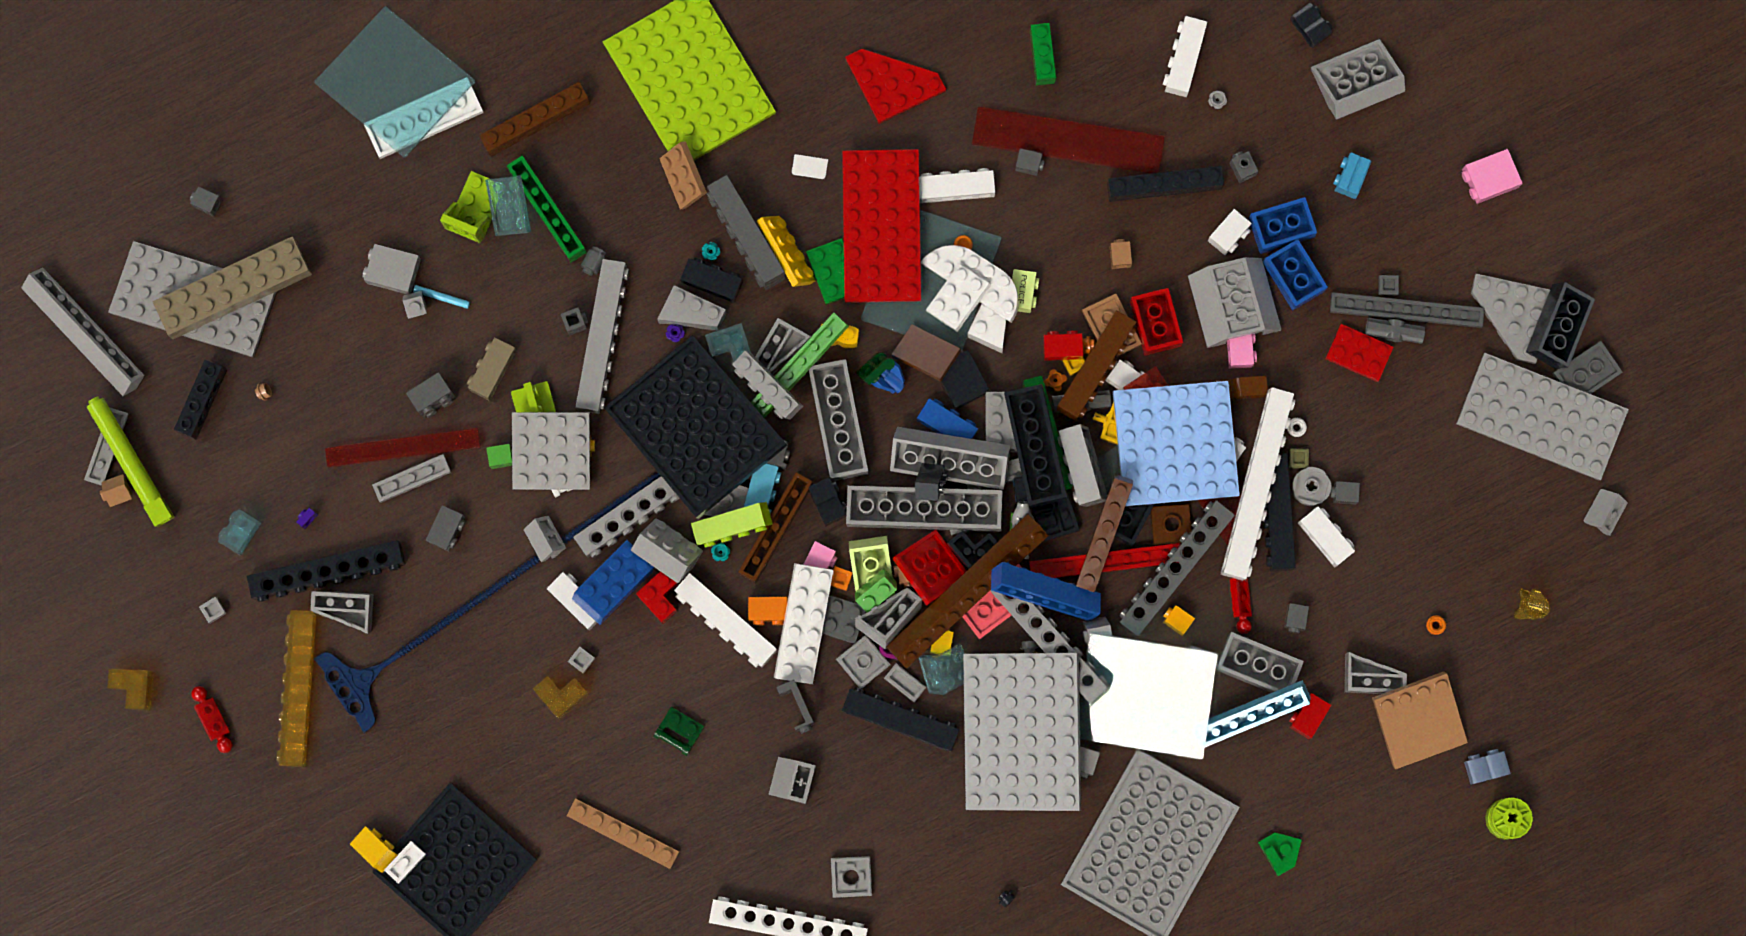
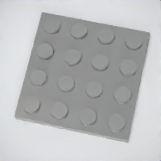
(551, 450)

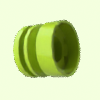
(1498, 817)

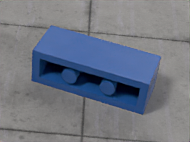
(945, 421)

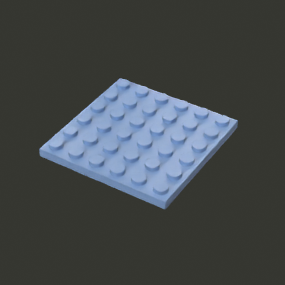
(1176, 442)

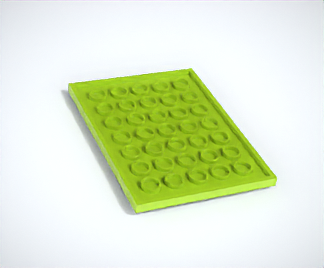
(689, 76)

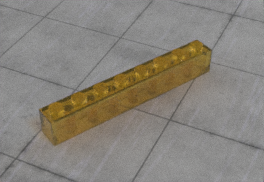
(298, 687)

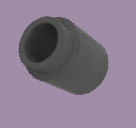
(593, 261)

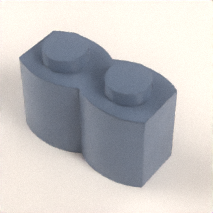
(1487, 767)

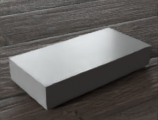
(905, 682)

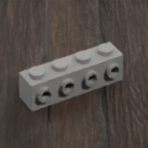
(771, 389)

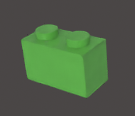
(876, 590)

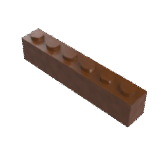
(534, 119)
(1096, 365)
(781, 519)
(1104, 533)

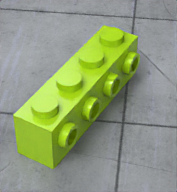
(732, 523)

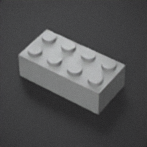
(1083, 465)
(1257, 664)

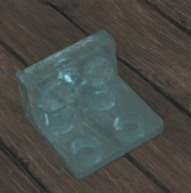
(943, 671)

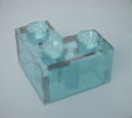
(726, 340)

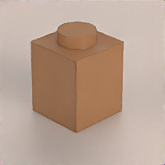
(1120, 254)
(116, 490)

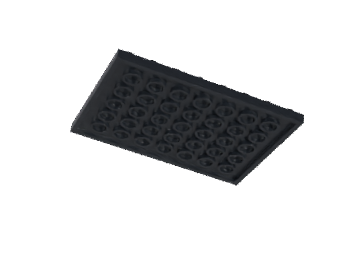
(695, 427)

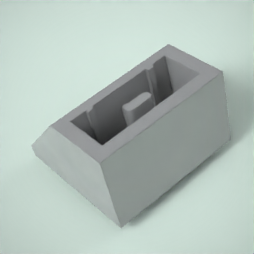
(792, 780)

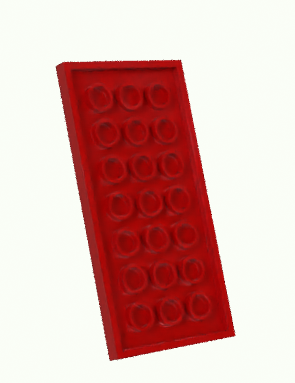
(881, 226)

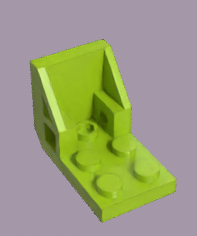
(472, 212)

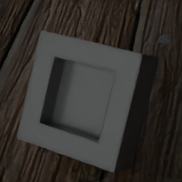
(1388, 285)

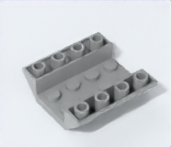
(1233, 300)

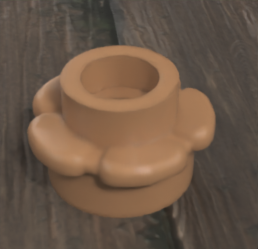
(263, 391)

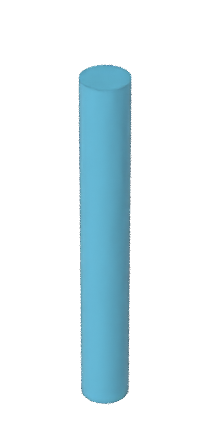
(443, 297)

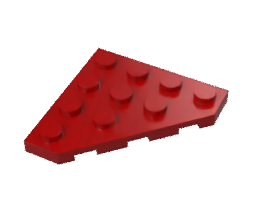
(892, 84)

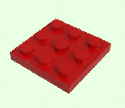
(930, 566)

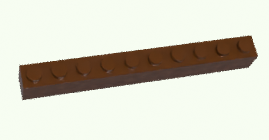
(965, 592)

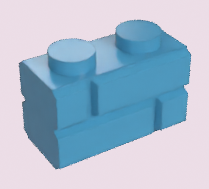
(1352, 175)

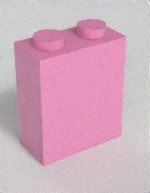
(1491, 176)

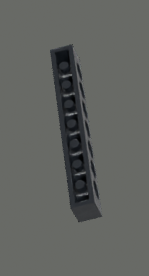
(258, 581)

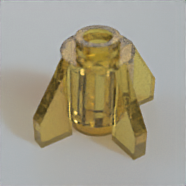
(1532, 605)

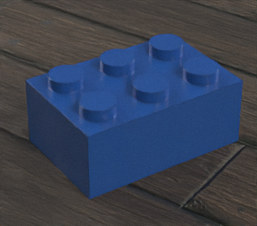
(1282, 225)
(1295, 274)

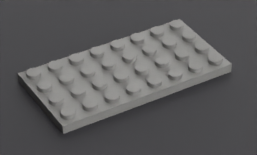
(155, 273)
(1542, 416)

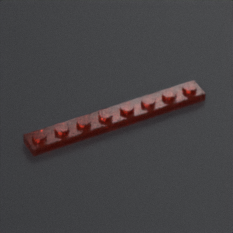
(402, 448)

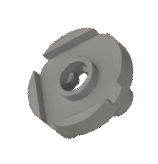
(1302, 492)

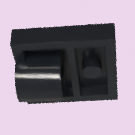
(1056, 519)

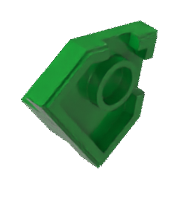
(1280, 851)

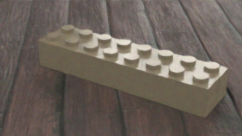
(232, 288)

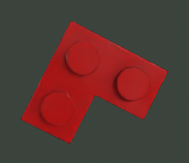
(654, 595)

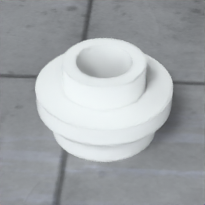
(1302, 425)

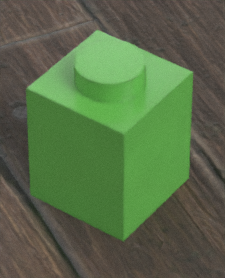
(500, 456)

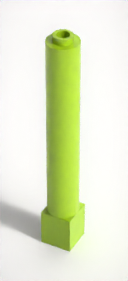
(129, 461)

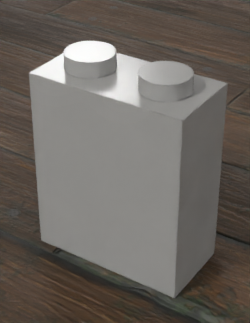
(391, 269)

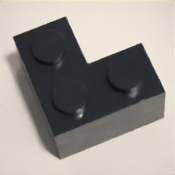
(827, 502)
(967, 551)

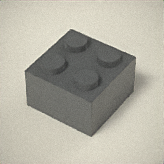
(431, 396)

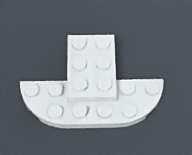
(968, 282)

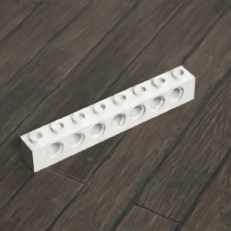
(719, 917)

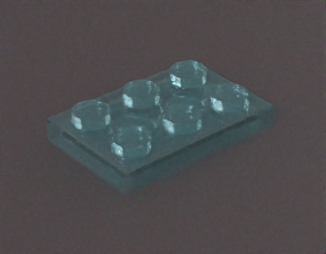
(508, 205)

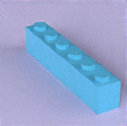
(1257, 712)

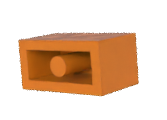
(767, 610)

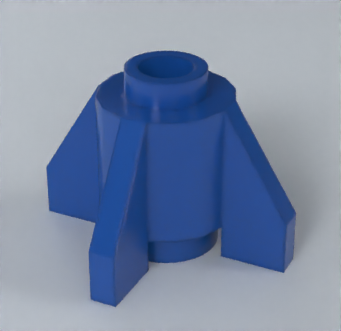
(891, 380)

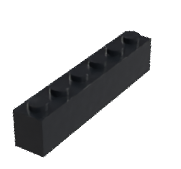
(1165, 184)
(1279, 521)
(900, 720)

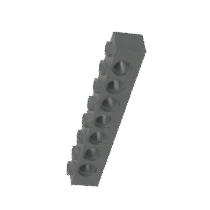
(1127, 616)

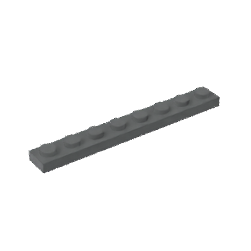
(1406, 310)

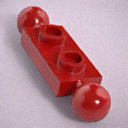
(1241, 604)
(211, 719)

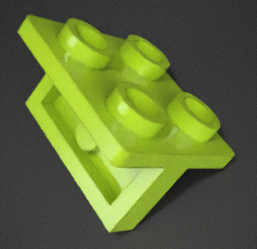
(533, 398)

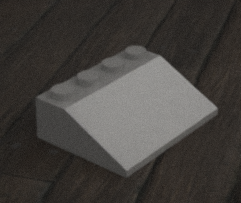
(1358, 79)

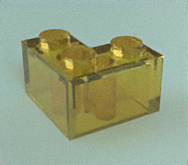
(138, 687)
(562, 700)

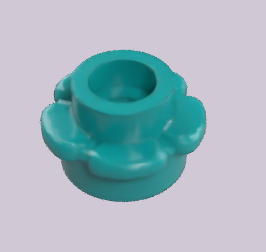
(711, 246)
(715, 551)

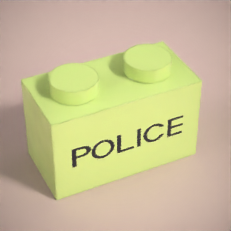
(1025, 283)

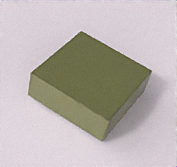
(1298, 458)

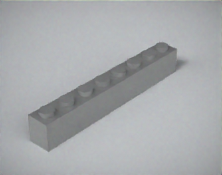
(82, 331)
(601, 336)

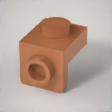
(902, 579)

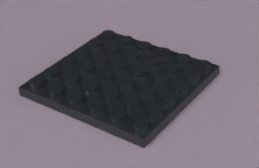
(465, 866)

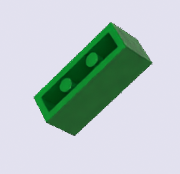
(1042, 54)

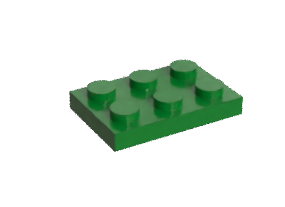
(828, 268)

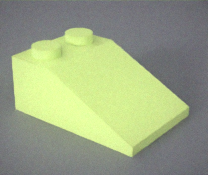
(869, 558)

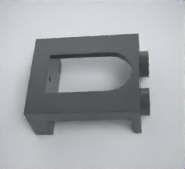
(789, 687)

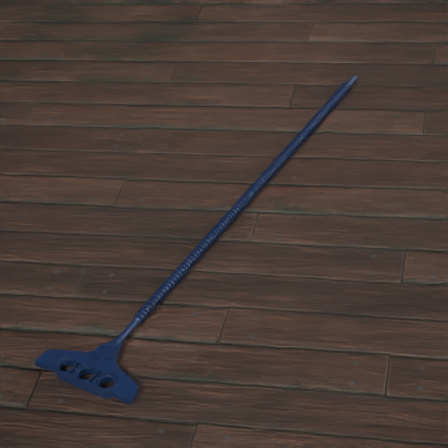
(360, 680)

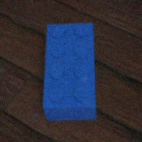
(612, 583)

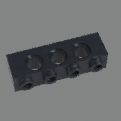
(200, 399)

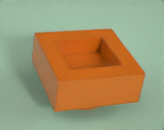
(841, 578)

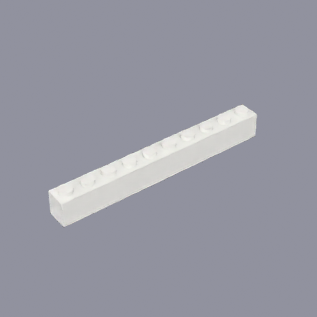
(1257, 484)

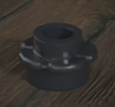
(1006, 898)

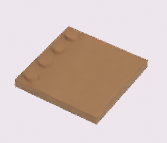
(1419, 720)

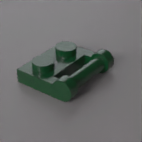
(871, 372)
(682, 725)

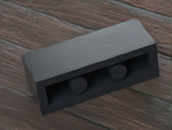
(711, 279)

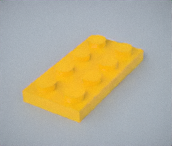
(786, 250)

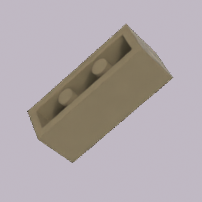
(491, 368)

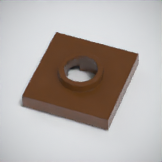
(1160, 514)

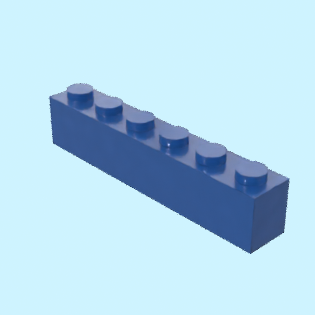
(1045, 591)

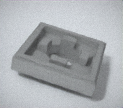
(840, 866)

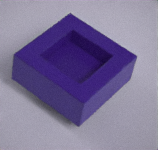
(306, 517)

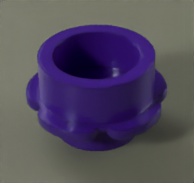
(675, 337)

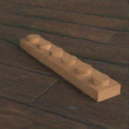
(623, 833)

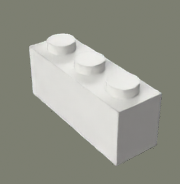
(1327, 536)
(563, 590)

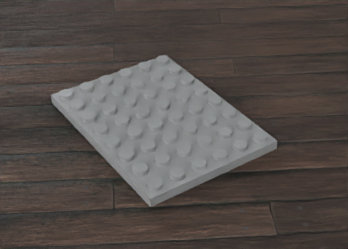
(1022, 731)
(1150, 845)

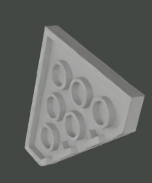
(1512, 310)

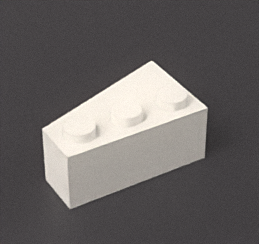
(988, 329)

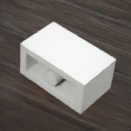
(1229, 232)

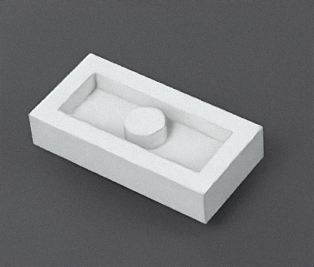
(405, 862)

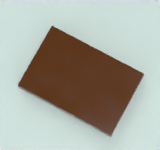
(926, 352)

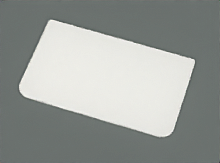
(809, 166)

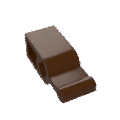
(1247, 387)

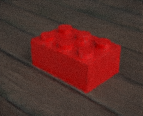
(1156, 321)

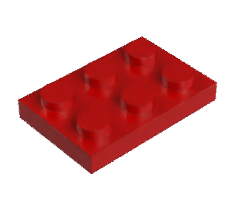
(1359, 352)

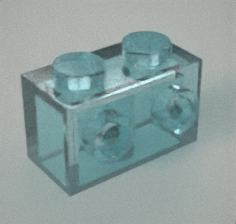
(239, 531)

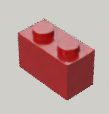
(1063, 346)
(1309, 717)

